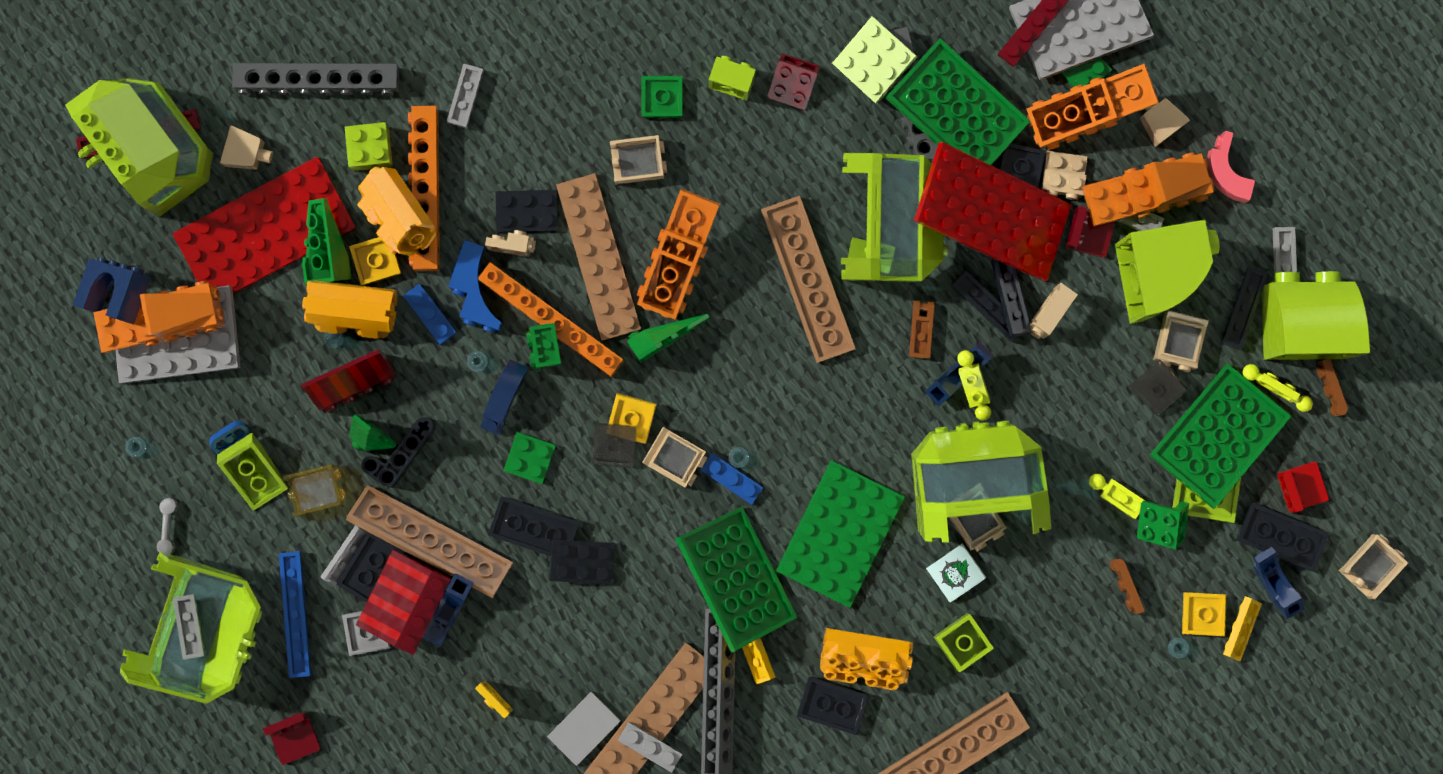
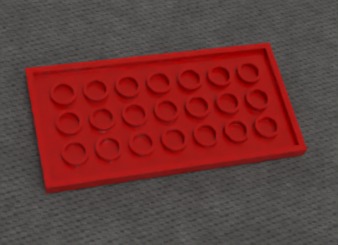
(992, 212)
(260, 229)

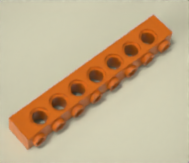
(418, 116)
(544, 314)

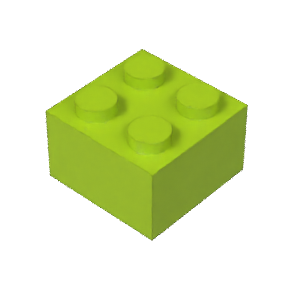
(732, 77)
(368, 146)
(963, 642)

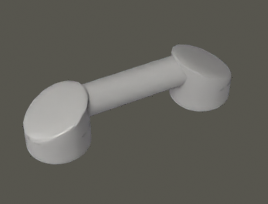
(167, 507)

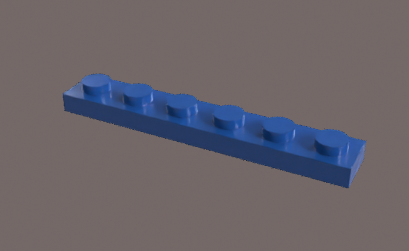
(295, 614)

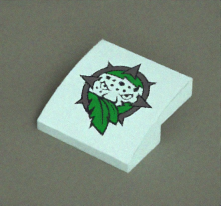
(956, 572)

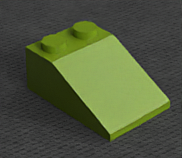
(251, 471)

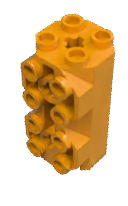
(393, 206)
(345, 306)
(874, 658)

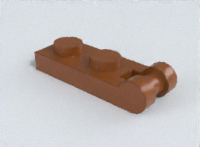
(921, 330)
(1332, 388)
(1126, 585)

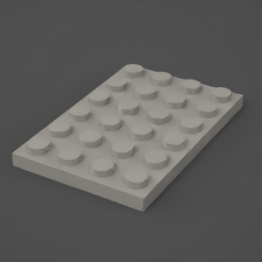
(1083, 32)
(186, 355)

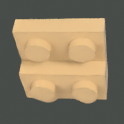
(1064, 174)
(516, 244)

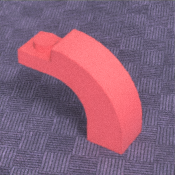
(1224, 178)

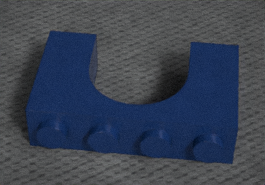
(98, 280)

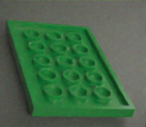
(957, 105)
(1220, 436)
(840, 534)
(736, 579)

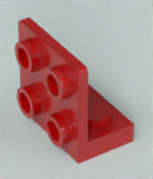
(1302, 486)

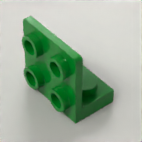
(544, 346)
(1163, 524)

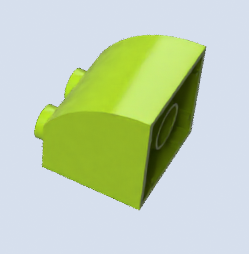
(1164, 266)
(1313, 318)

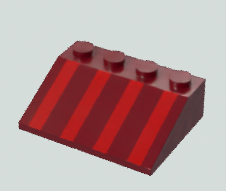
(350, 380)
(403, 601)

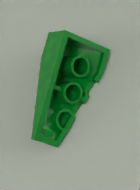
(325, 253)
(655, 339)
(368, 436)

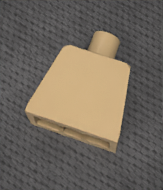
(1162, 121)
(244, 150)

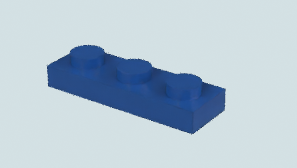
(429, 314)
(731, 479)

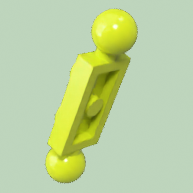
(974, 385)
(1285, 390)
(1117, 495)

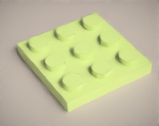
(874, 60)

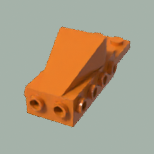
(1091, 107)
(1149, 189)
(678, 255)
(164, 318)

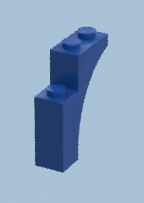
(465, 281)

